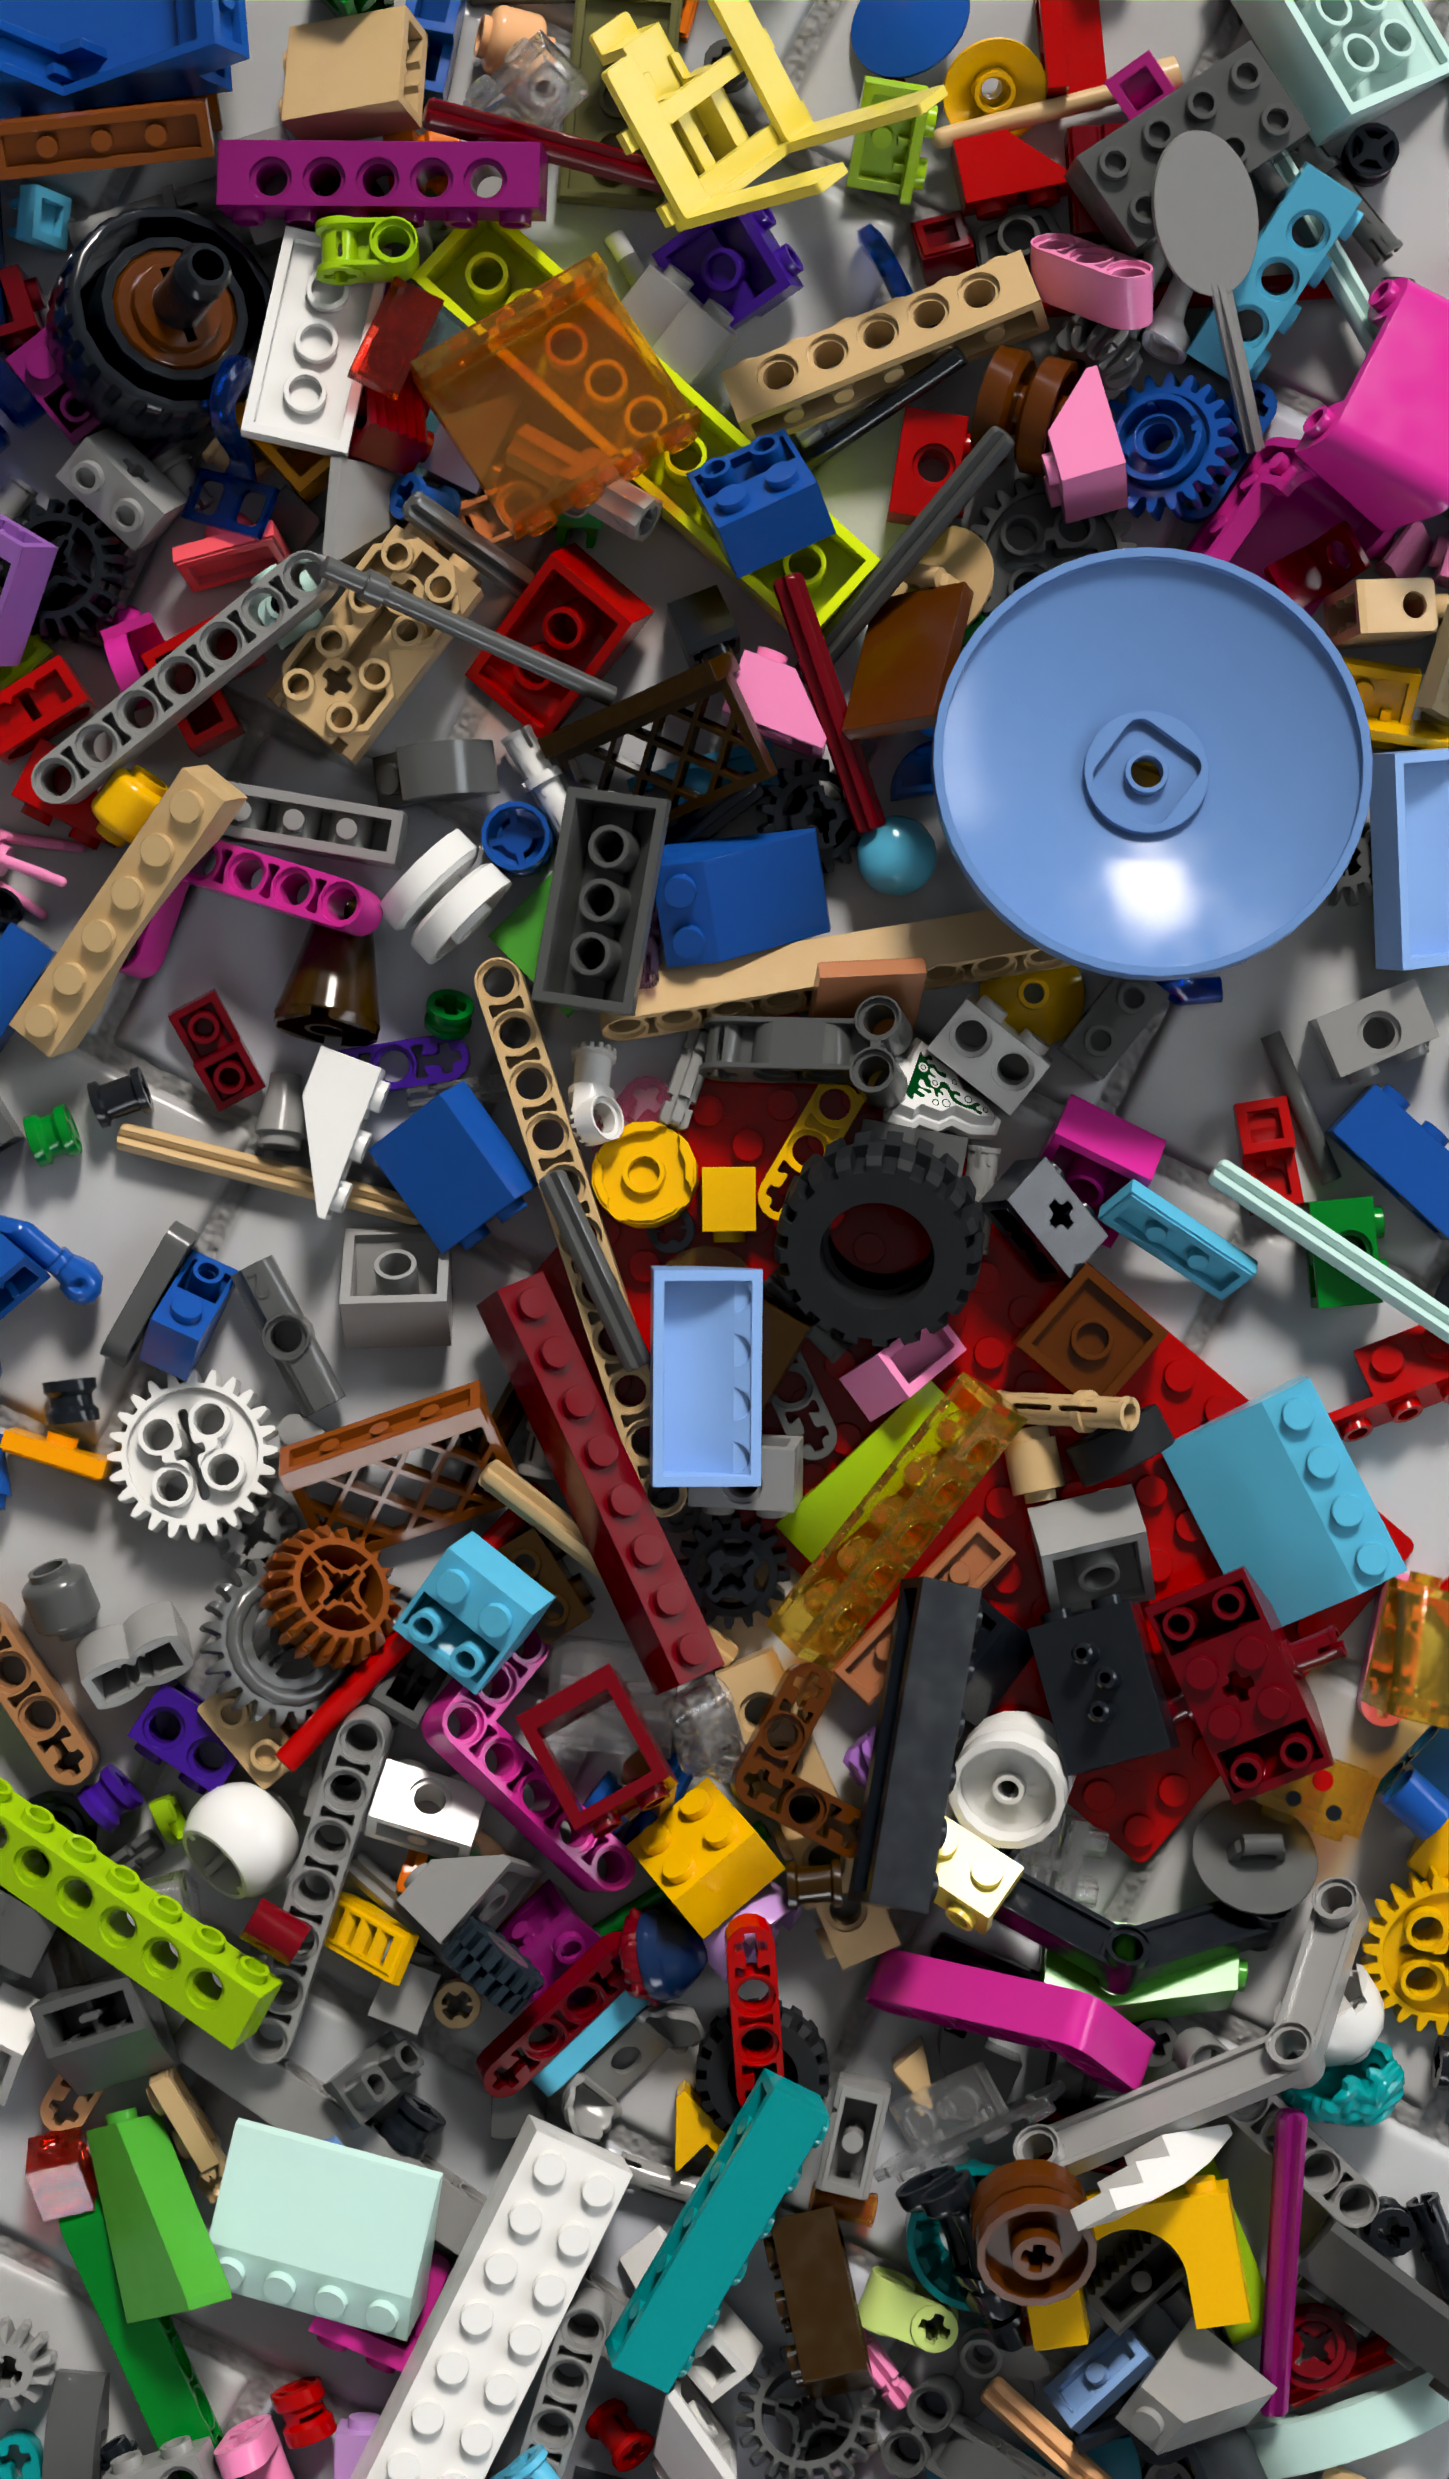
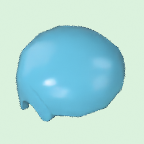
(897, 856)

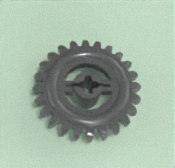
(252, 1666)

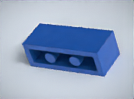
(1398, 1153)

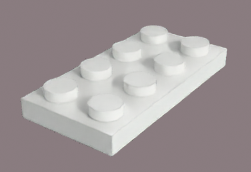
(305, 353)

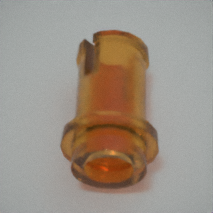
(845, 2207)

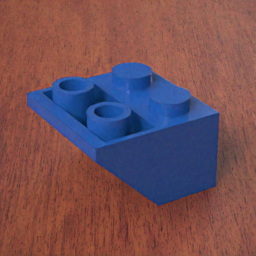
(761, 502)

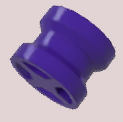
(110, 1797)

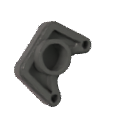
(1013, 234)

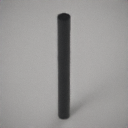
(884, 407)

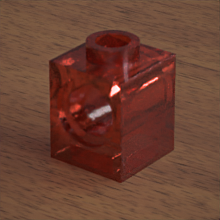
(61, 2173)

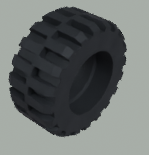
(869, 1302)

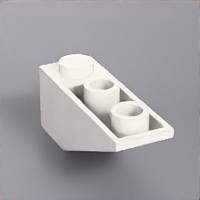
(336, 1112)
(721, 2355)

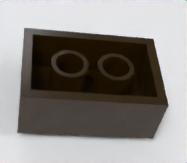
(818, 2304)

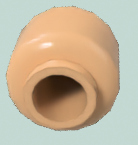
(501, 31)

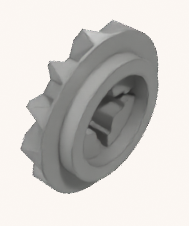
(279, 1523)

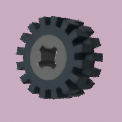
(493, 1966)

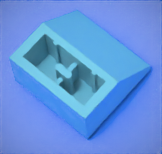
(473, 1611)

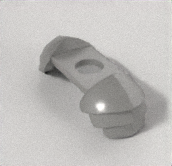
(592, 2092)

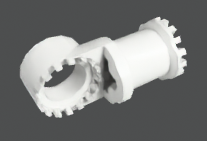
(593, 1091)

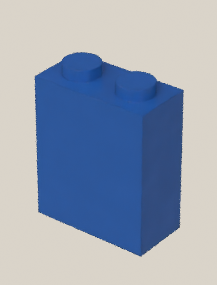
(454, 1169)

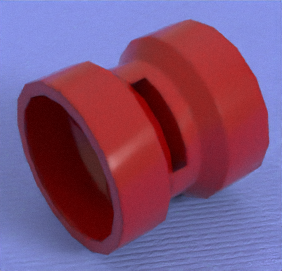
(303, 2412)

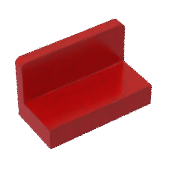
(1070, 45)

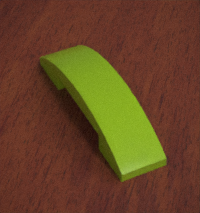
(838, 1494)

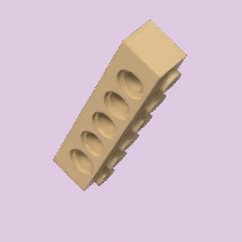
(869, 372)
(872, 1927)

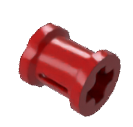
(619, 2435)

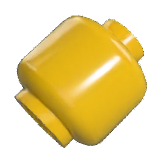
(126, 803)

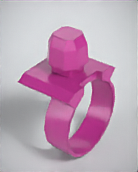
(126, 641)

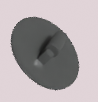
(1254, 1859)

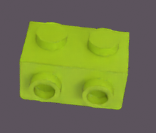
(890, 155)

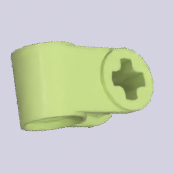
(899, 2309)

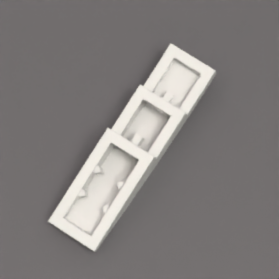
(1151, 2173)

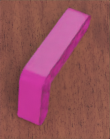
(275, 892)
(516, 1769)
(1015, 2011)

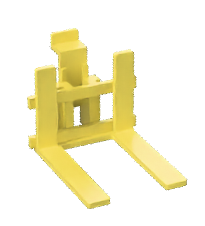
(675, 109)

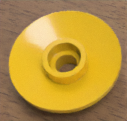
(1011, 62)
(1054, 1014)

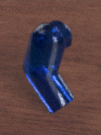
(1193, 990)

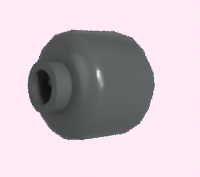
(60, 1599)

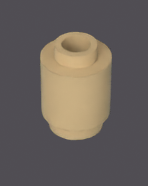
(1034, 1464)

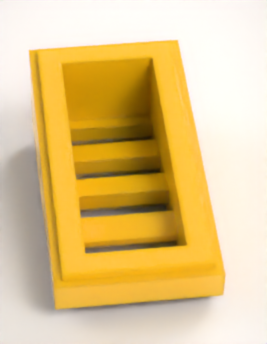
(363, 1933)

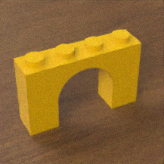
(1203, 2232)

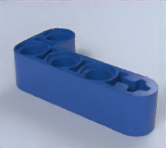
(1419, 1784)

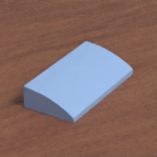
(1410, 858)
(705, 1376)

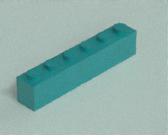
(717, 2231)

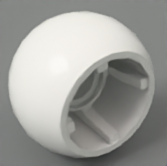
(241, 1839)

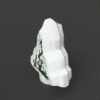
(937, 1098)

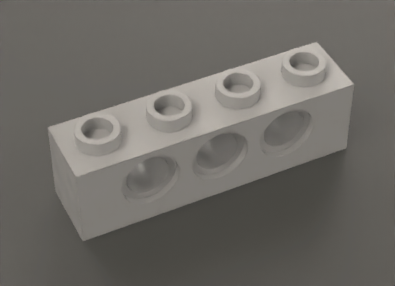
(319, 827)

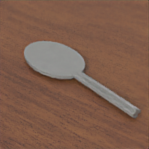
(1209, 239)

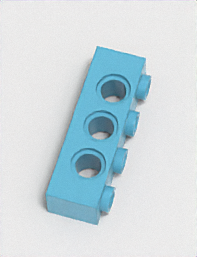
(1308, 194)

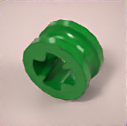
(448, 1014)

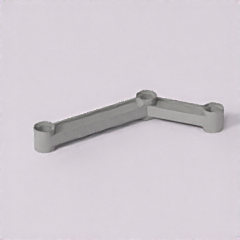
(1233, 2077)

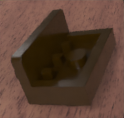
(544, 1564)

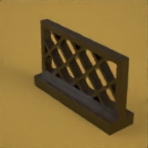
(654, 706)

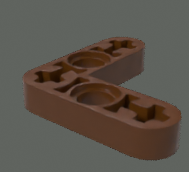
(780, 1763)

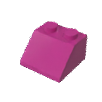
(1100, 1154)

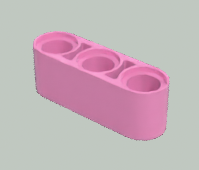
(1092, 281)

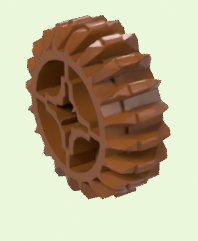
(304, 1575)

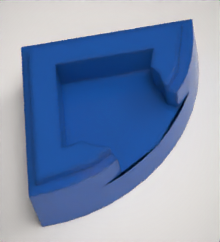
(913, 775)

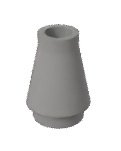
(282, 1114)

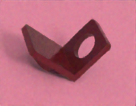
(1312, 570)

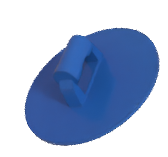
(907, 35)

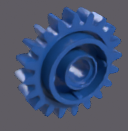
(1199, 443)

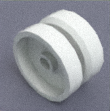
(450, 902)
(1011, 1780)

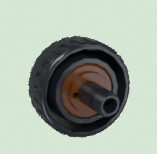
(151, 317)

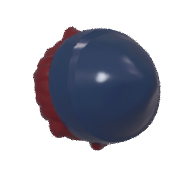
(659, 1954)

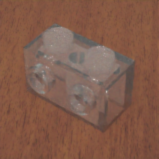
(532, 85)

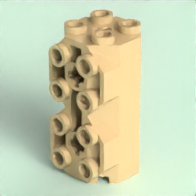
(366, 659)

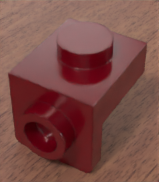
(24, 300)

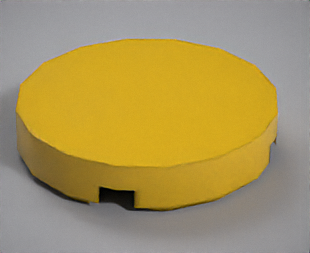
(645, 1175)

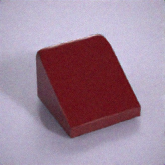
(943, 246)

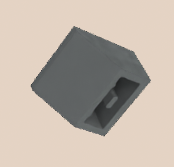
(104, 2033)

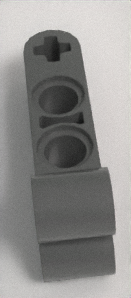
(812, 1050)
(953, 2442)

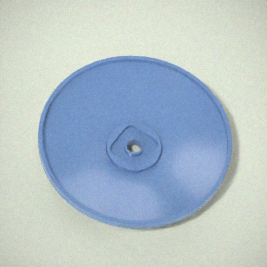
(1169, 668)

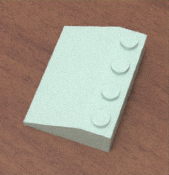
(1347, 56)
(326, 2228)

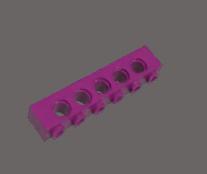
(249, 164)

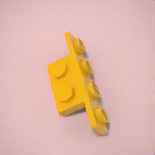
(1389, 704)

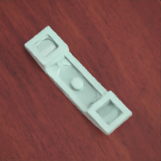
(1349, 2428)

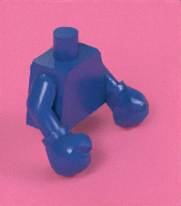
(23, 1261)

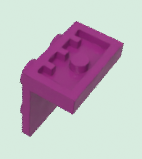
(551, 1938)

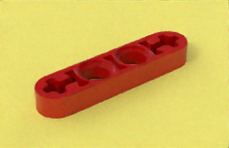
(752, 2014)

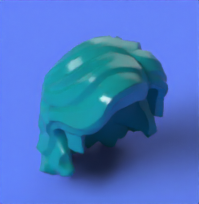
(1353, 2093)

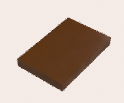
(907, 661)

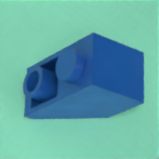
(188, 1315)

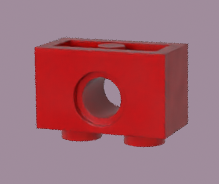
(923, 437)

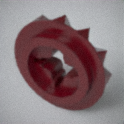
(1341, 2347)

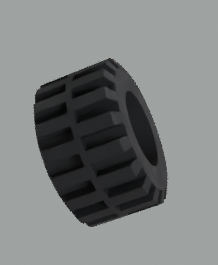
(715, 2058)

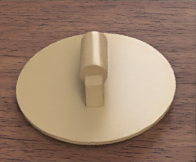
(952, 559)

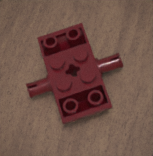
(1256, 1733)

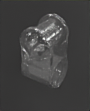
(702, 1725)

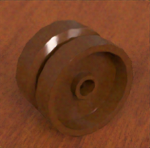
(1023, 402)
(1027, 2234)

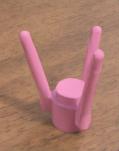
(7, 862)

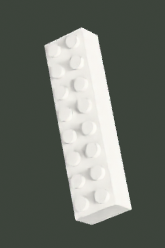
(498, 2309)

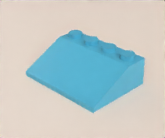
(1284, 1502)

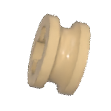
(460, 2018)

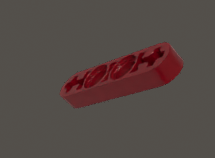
(552, 2009)

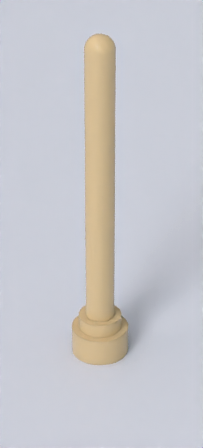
(1042, 111)

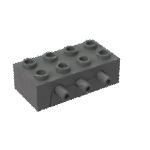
(1230, 99)

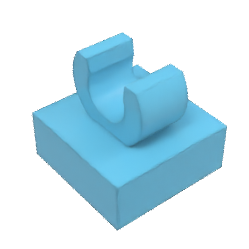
(41, 218)

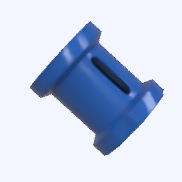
(411, 482)

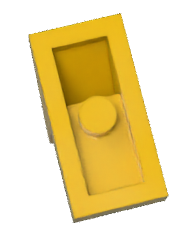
(693, 2126)

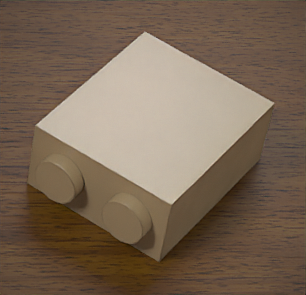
(355, 76)

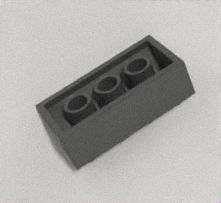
(601, 901)
(1378, 2299)

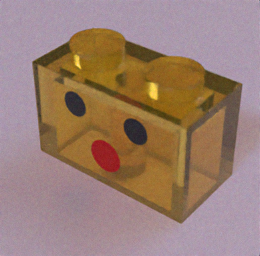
(1330, 1799)

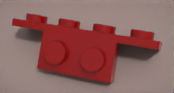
(1402, 1378)

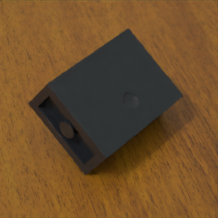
(1102, 1685)

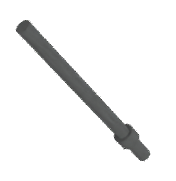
(376, 589)

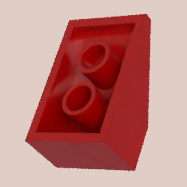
(568, 613)

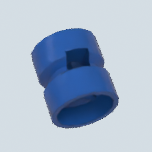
(517, 839)

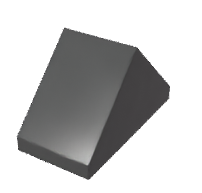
(409, 1688)

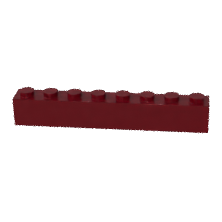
(599, 1483)

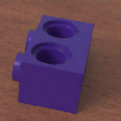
(183, 1750)

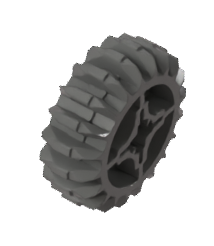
(783, 2408)

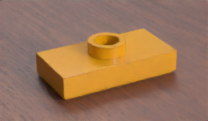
(58, 1451)

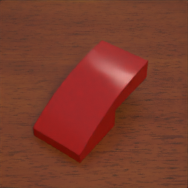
(1268, 1146)

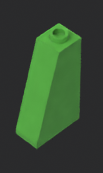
(1186, 1992)
(152, 2220)

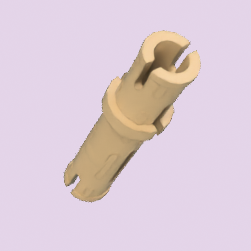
(1110, 1411)

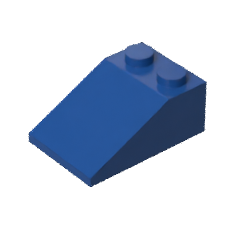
(740, 896)

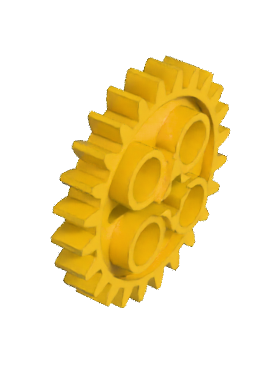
(1389, 1965)

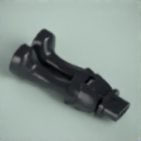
(946, 2198)

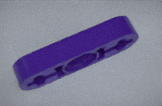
(431, 1047)

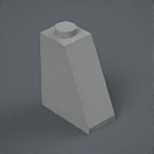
(1194, 2393)

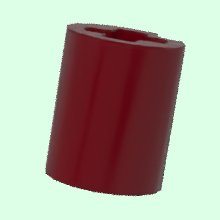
(275, 1931)

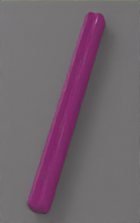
(1283, 2256)

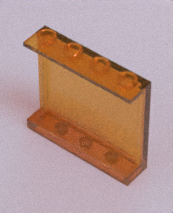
(555, 398)

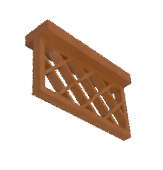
(384, 1437)

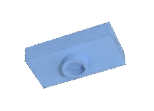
(1099, 2377)

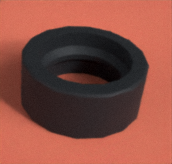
(1114, 1451)

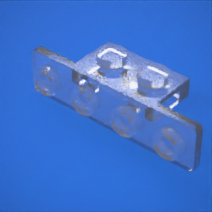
(955, 2112)

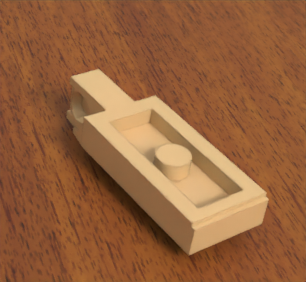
(193, 2131)

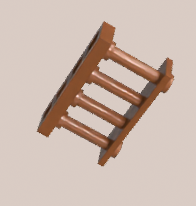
(109, 137)

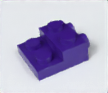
(736, 264)

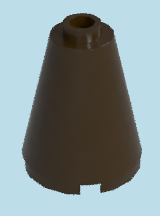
(332, 988)

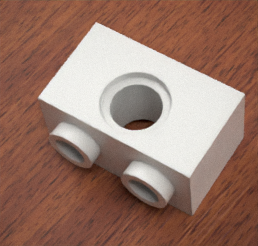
(399, 1822)

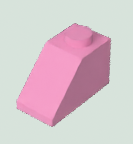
(900, 1370)

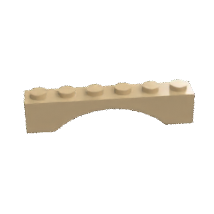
(163, 852)

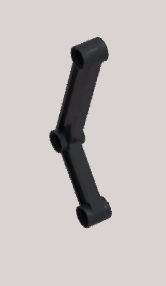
(1148, 1948)

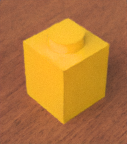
(728, 1202)

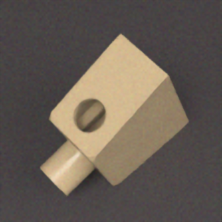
(1383, 612)

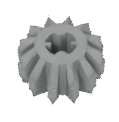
(30, 2363)

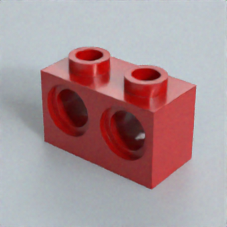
(41, 707)

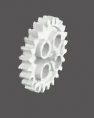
(150, 1470)

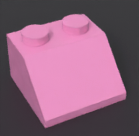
(1085, 455)
(778, 703)

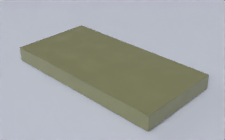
(598, 115)

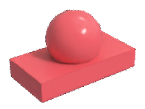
(228, 556)

